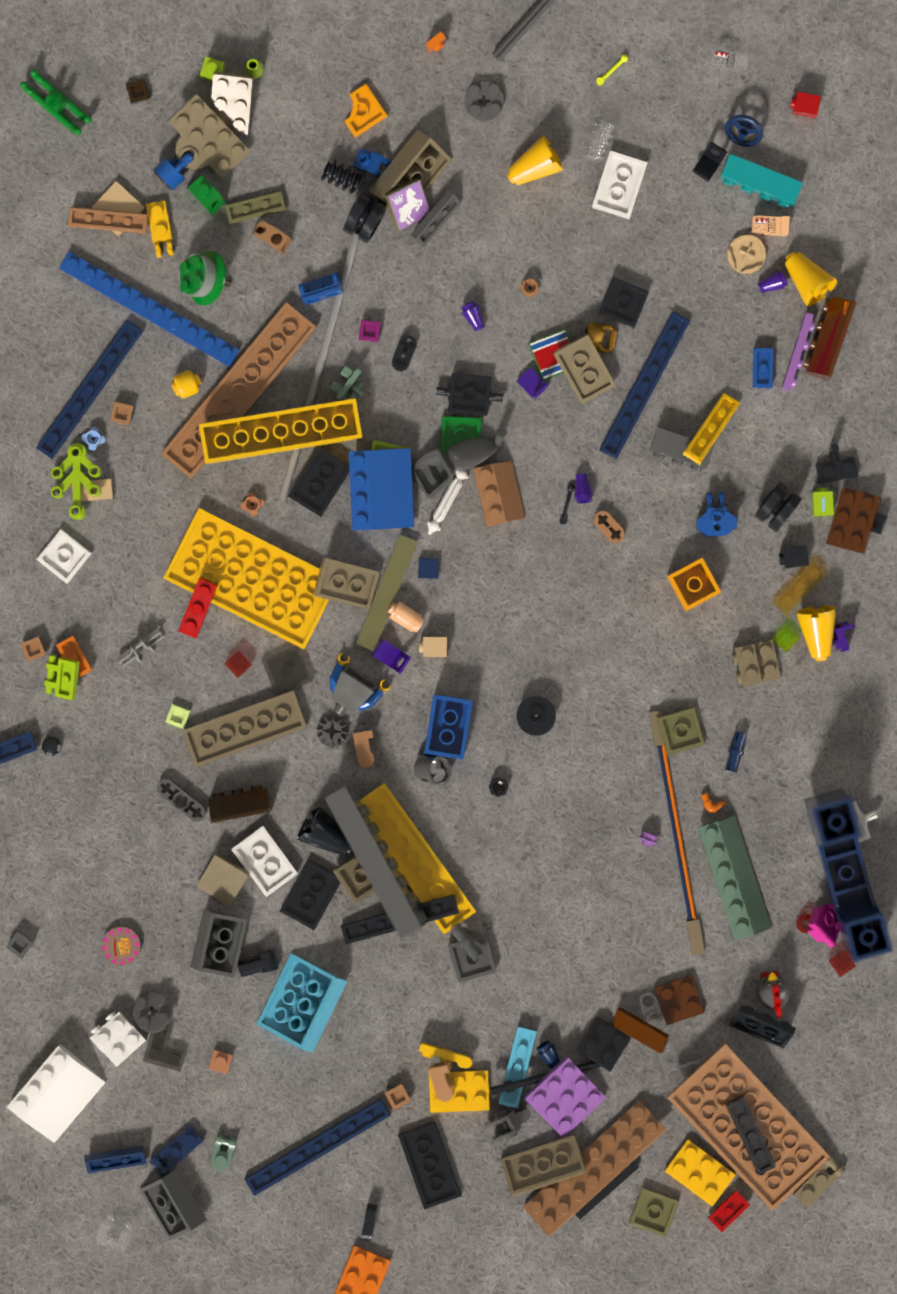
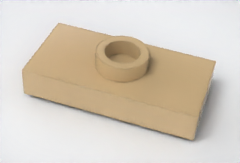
(104, 484)

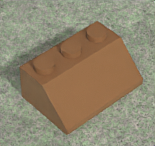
(498, 493)

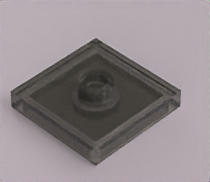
(287, 670)

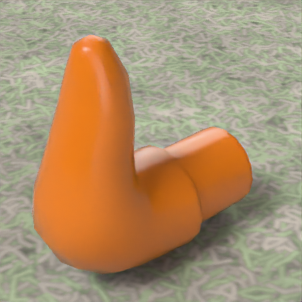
(708, 804)

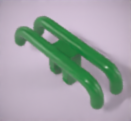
(55, 102)

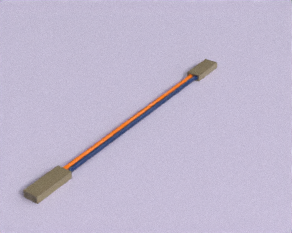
(693, 926)

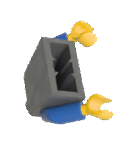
(352, 689)

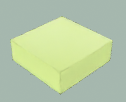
(178, 716)

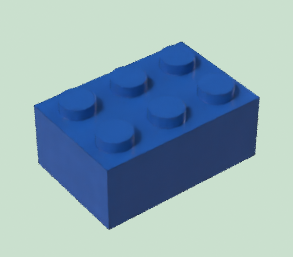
(448, 727)

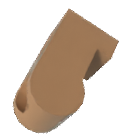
(272, 236)
(364, 755)
(441, 1081)

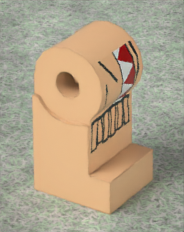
(770, 225)

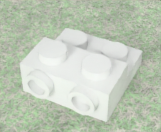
(117, 1038)

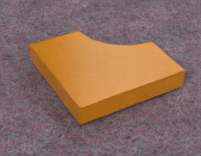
(365, 111)

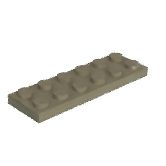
(244, 729)

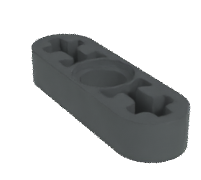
(196, 805)

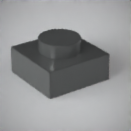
(19, 944)

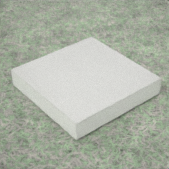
(64, 556)

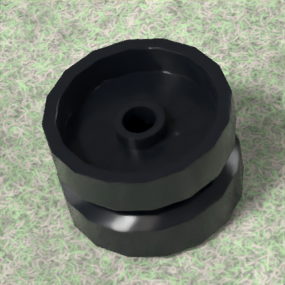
(362, 216)
(779, 508)

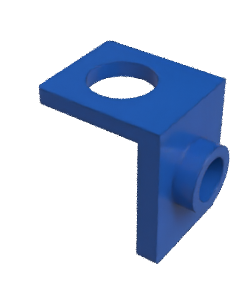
(370, 162)

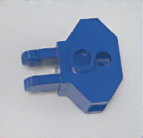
(716, 516)

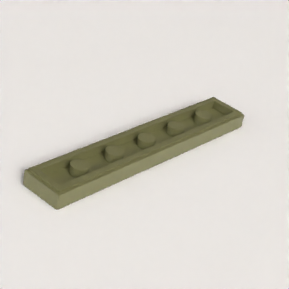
(386, 592)

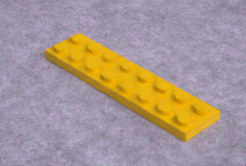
(414, 855)

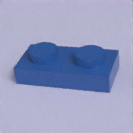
(762, 368)

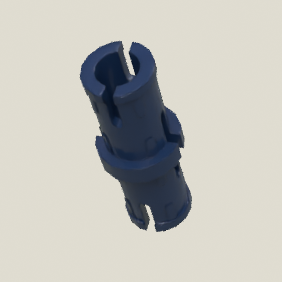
(735, 751)

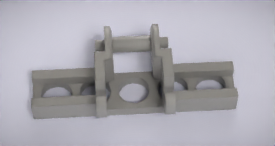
(146, 642)

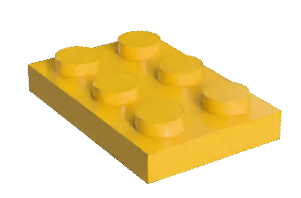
(469, 1095)
(699, 1172)

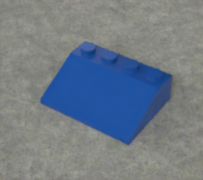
(381, 489)

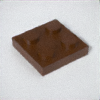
(679, 1000)

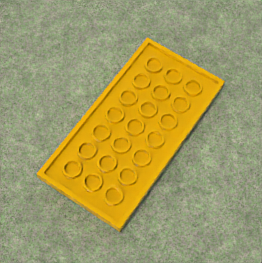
(252, 578)

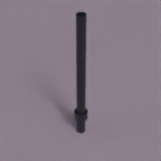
(509, 1086)

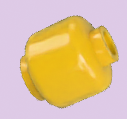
(185, 384)

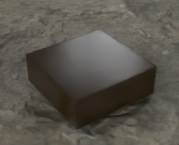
(137, 91)

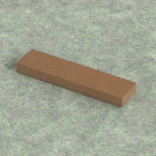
(108, 220)

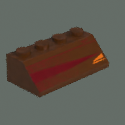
(830, 337)

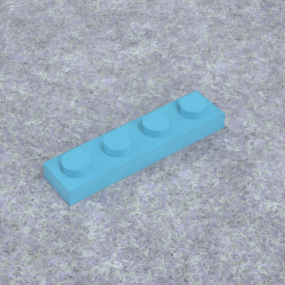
(518, 1064)

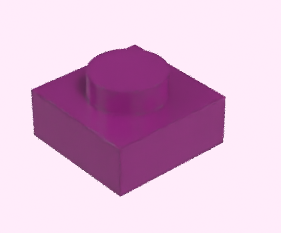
(369, 331)

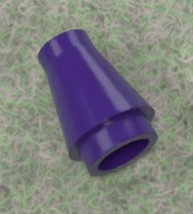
(773, 282)
(473, 315)
(583, 491)

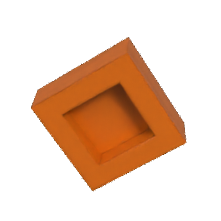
(436, 42)

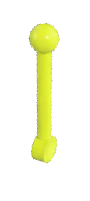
(600, 81)

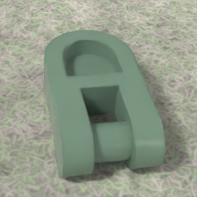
(221, 1159)

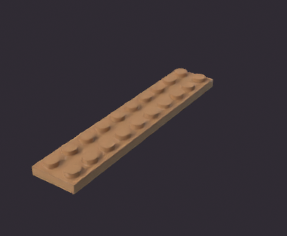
(241, 385)

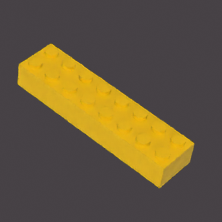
(280, 431)

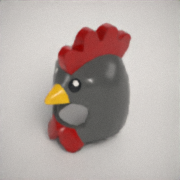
(774, 992)

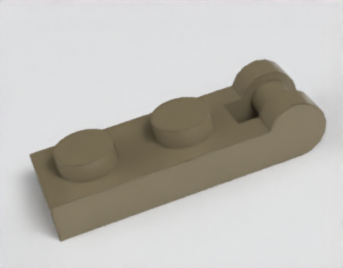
(818, 1182)

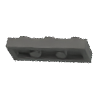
(435, 218)

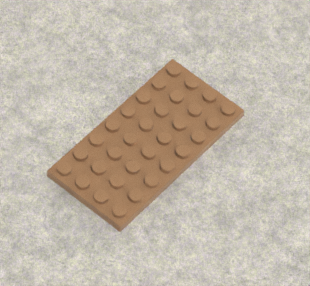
(702, 1102)

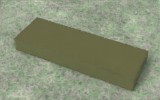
(255, 207)

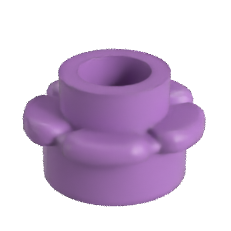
(648, 838)

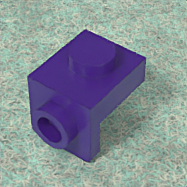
(840, 641)

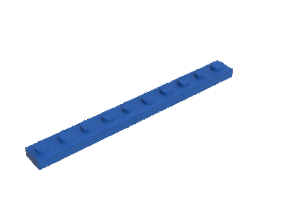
(149, 309)

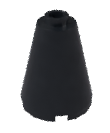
(323, 833)

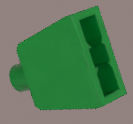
(206, 195)

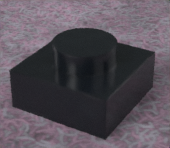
(879, 523)

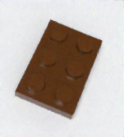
(853, 520)

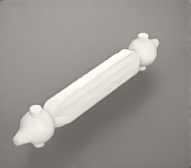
(446, 501)

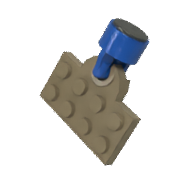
(201, 142)

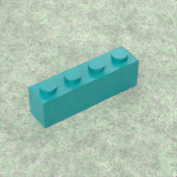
(761, 181)

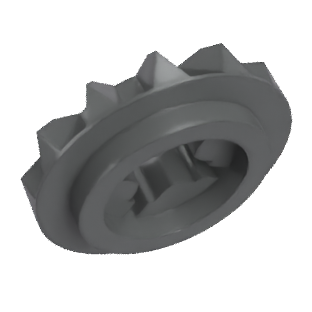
(325, 724)

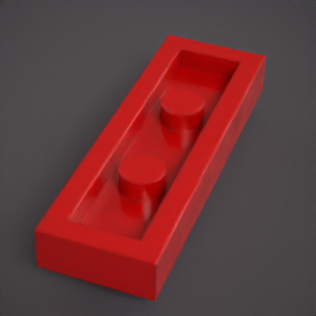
(198, 607)

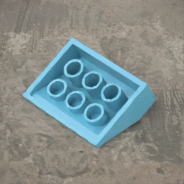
(301, 1003)

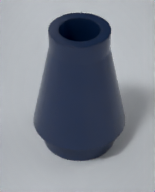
(548, 1053)

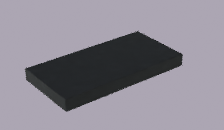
(429, 1165)

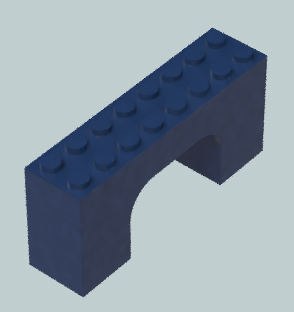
(846, 876)

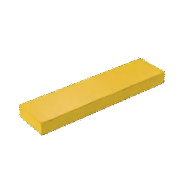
(711, 428)

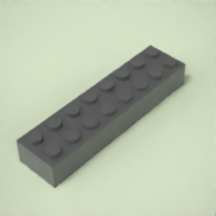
(376, 861)

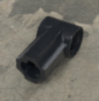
(262, 962)

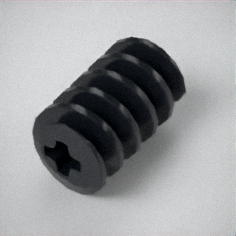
(343, 177)

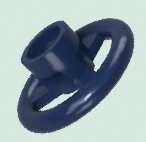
(745, 125)

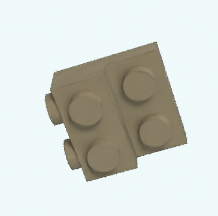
(756, 663)

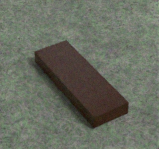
(640, 1030)

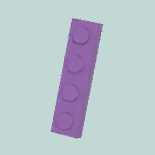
(800, 345)

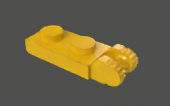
(159, 226)
(429, 1050)

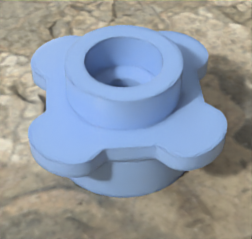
(88, 438)

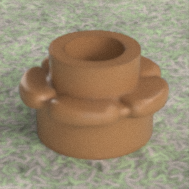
(529, 282)

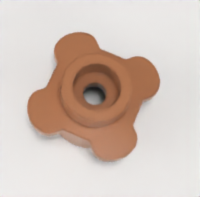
(252, 509)

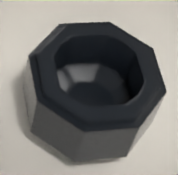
(51, 746)
(498, 787)

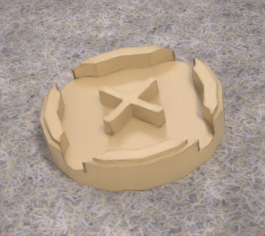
(746, 254)

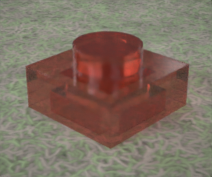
(238, 664)
(842, 963)

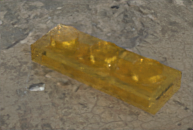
(799, 588)

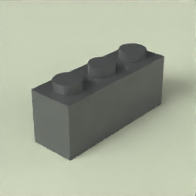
(673, 446)

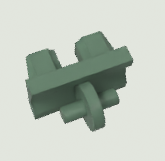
(352, 376)

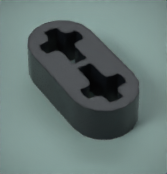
(408, 355)
(369, 1222)

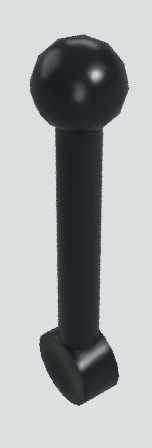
(563, 520)

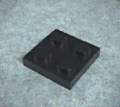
(623, 302)
(603, 1044)

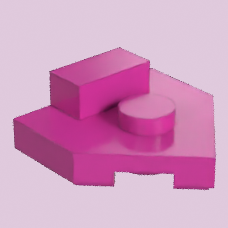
(823, 925)

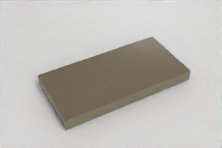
(543, 1165)

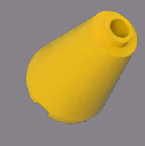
(535, 163)
(809, 278)
(818, 629)

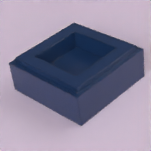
(428, 568)

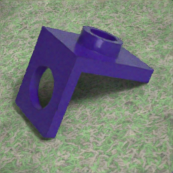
(532, 383)
(391, 656)

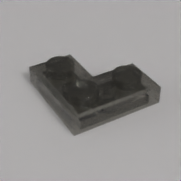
(160, 1054)

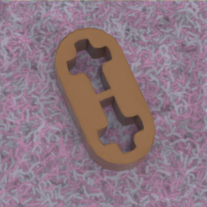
(605, 530)

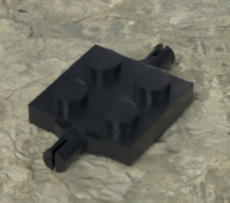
(469, 394)

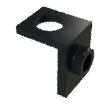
(708, 162)

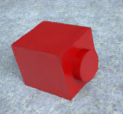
(805, 105)

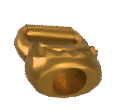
(597, 332)

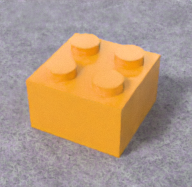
(693, 584)

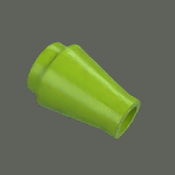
(257, 71)

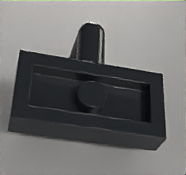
(836, 469)

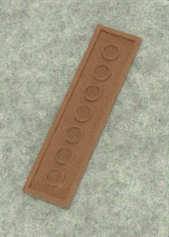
(603, 1162)

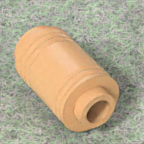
(405, 616)

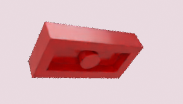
(728, 1211)

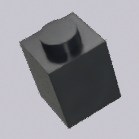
(793, 557)

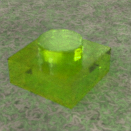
(785, 639)

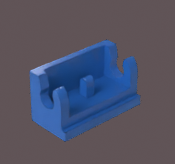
(321, 288)

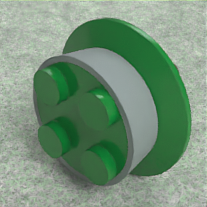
(203, 277)

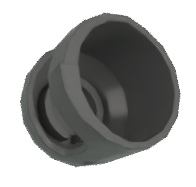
(422, 768)

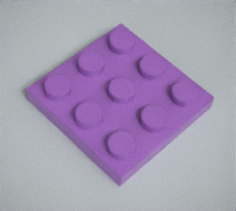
(564, 1097)

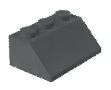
(218, 943)
(173, 1204)

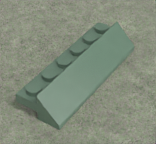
(734, 878)

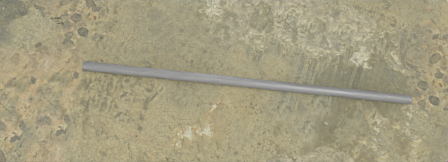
(322, 358)

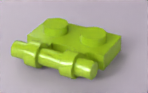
(67, 677)

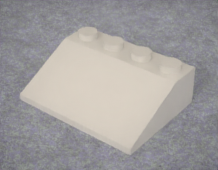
(56, 1094)

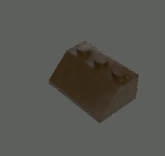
(239, 804)

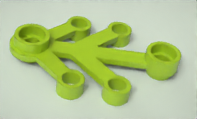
(76, 477)

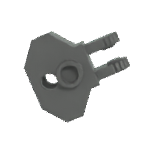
(507, 1123)

